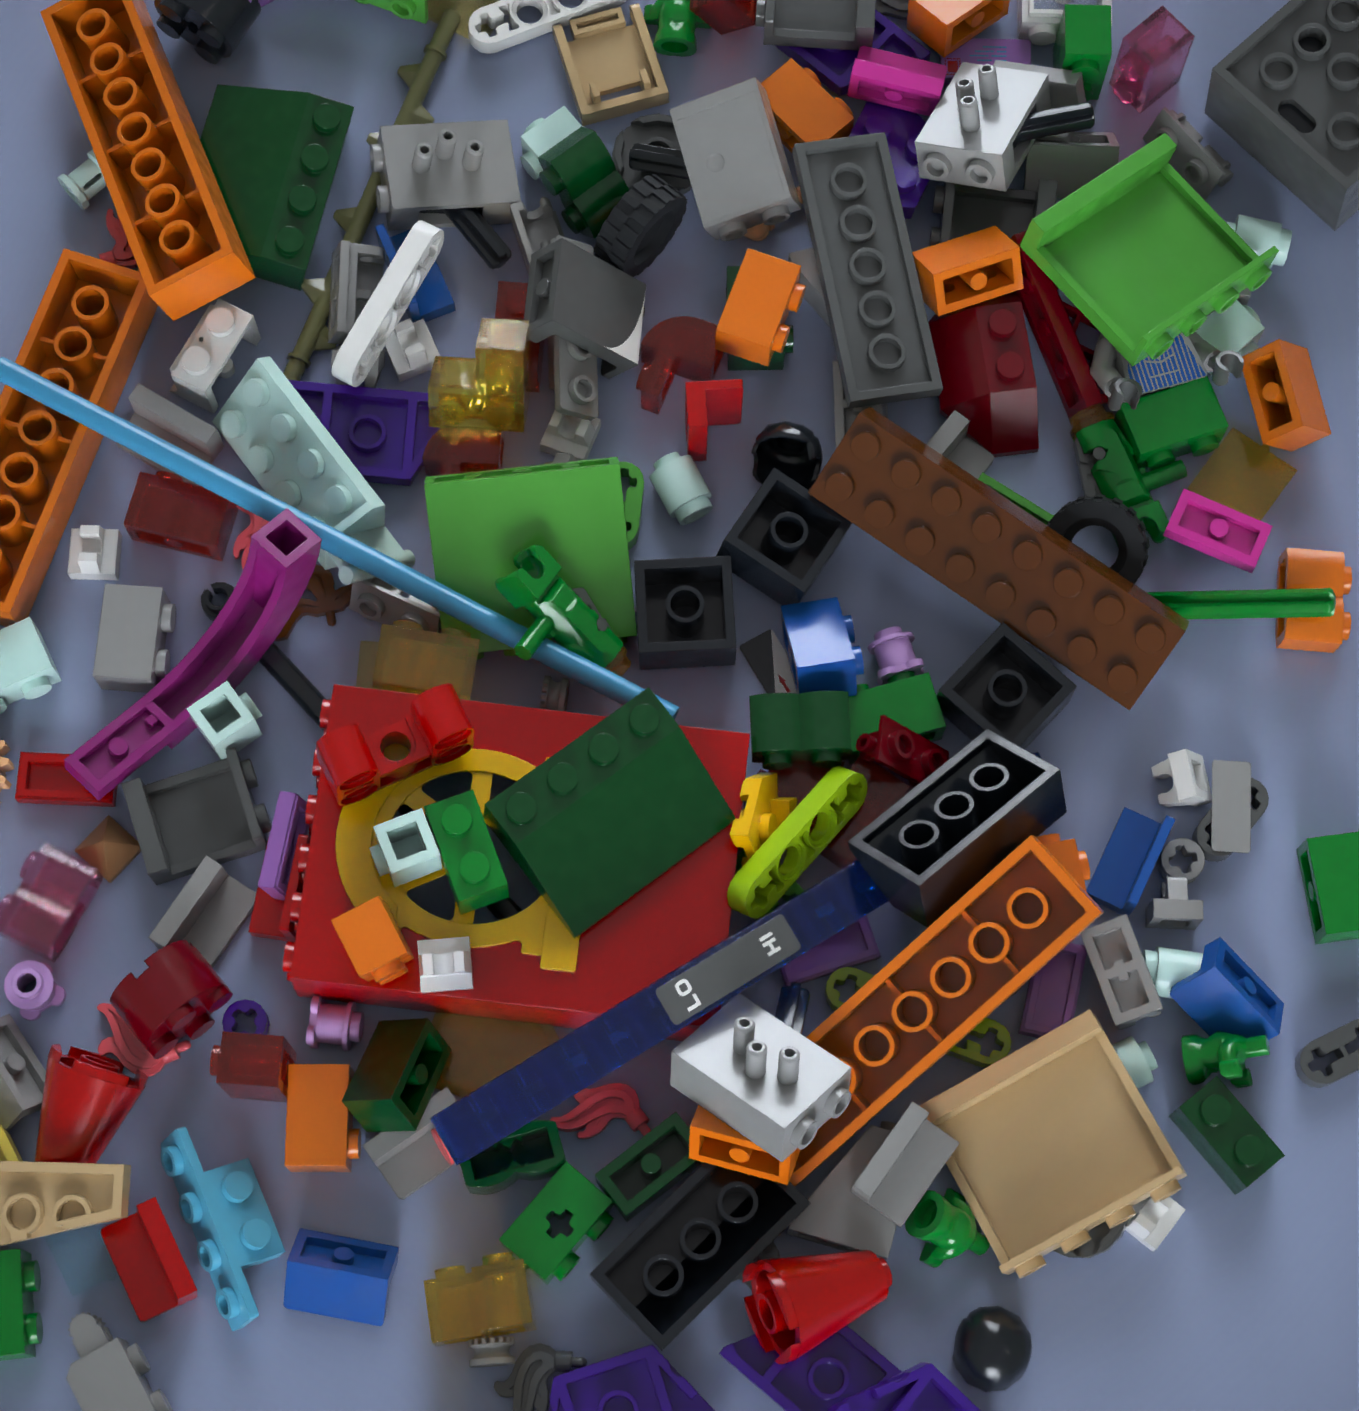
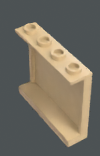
(1054, 1144)

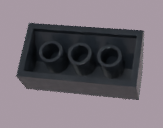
(959, 825)
(694, 1247)

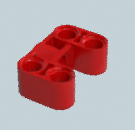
(432, 733)

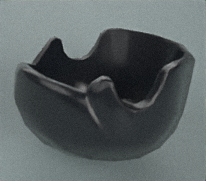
(790, 450)
(992, 1348)

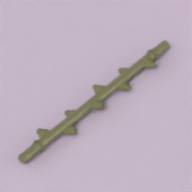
(357, 219)

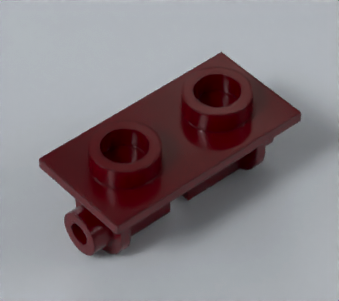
(901, 751)

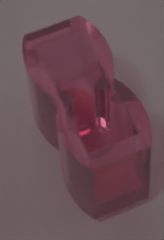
(48, 902)

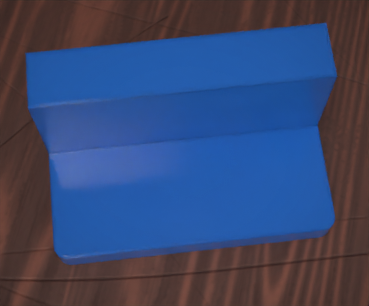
(433, 295)
(1128, 861)
(1229, 996)
(339, 1276)

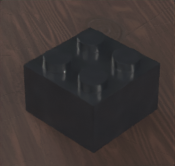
(783, 539)
(685, 612)
(1005, 690)

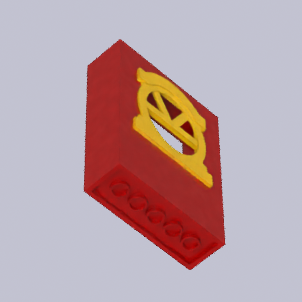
(527, 962)

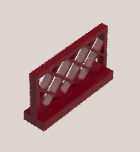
(1057, 337)

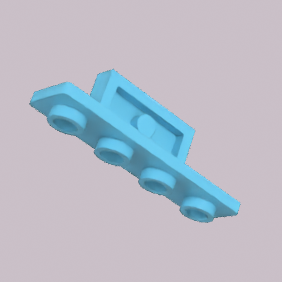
(227, 1220)

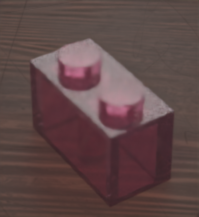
(1151, 59)

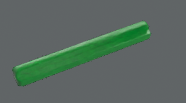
(1250, 603)

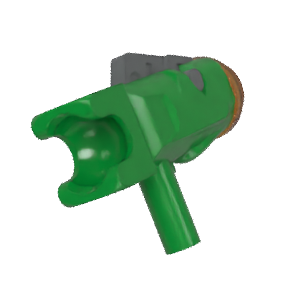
(1109, 468)
(559, 612)

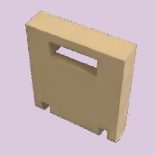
(609, 59)

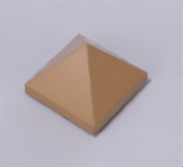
(109, 848)

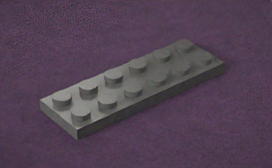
(867, 270)

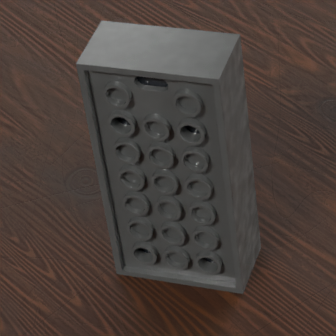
(1296, 102)

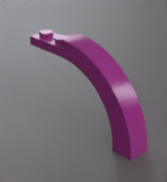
(264, 598)

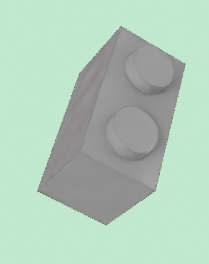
(133, 638)

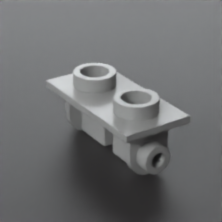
(1196, 164)
(385, 604)

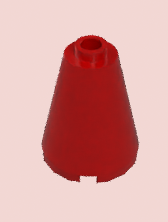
(83, 1105)
(811, 1297)

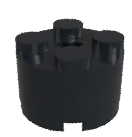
(209, 25)

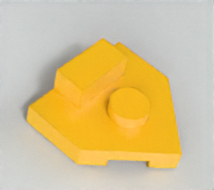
(761, 814)

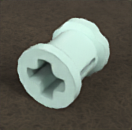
(83, 181)

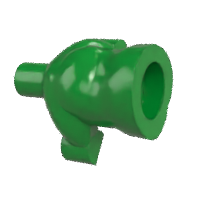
(675, 27)
(1222, 1054)
(947, 1225)

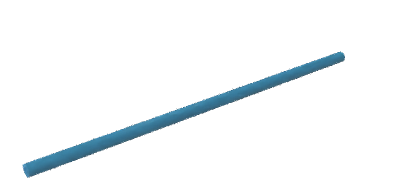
(333, 540)

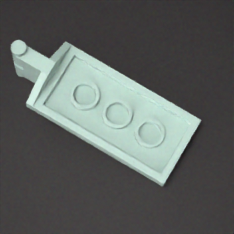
(304, 464)

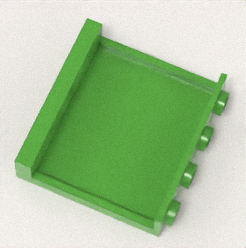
(1143, 253)
(565, 507)

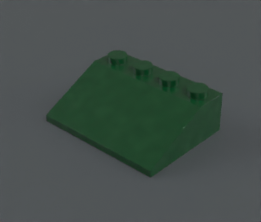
(275, 171)
(609, 812)

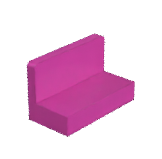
(896, 80)
(1217, 530)

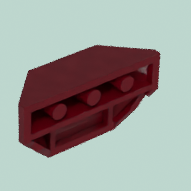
(989, 374)

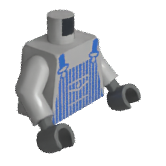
(1181, 363)

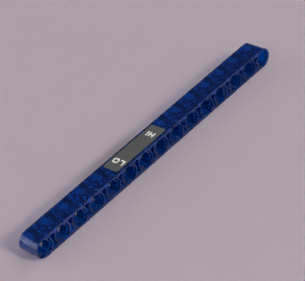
(655, 1012)

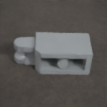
(109, 1371)

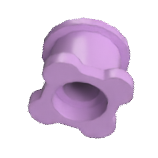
(894, 653)
(42, 997)
(334, 1024)

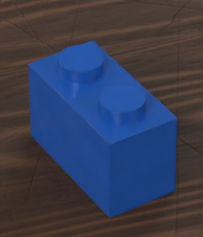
(820, 646)

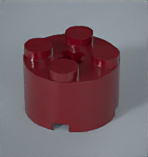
(170, 998)

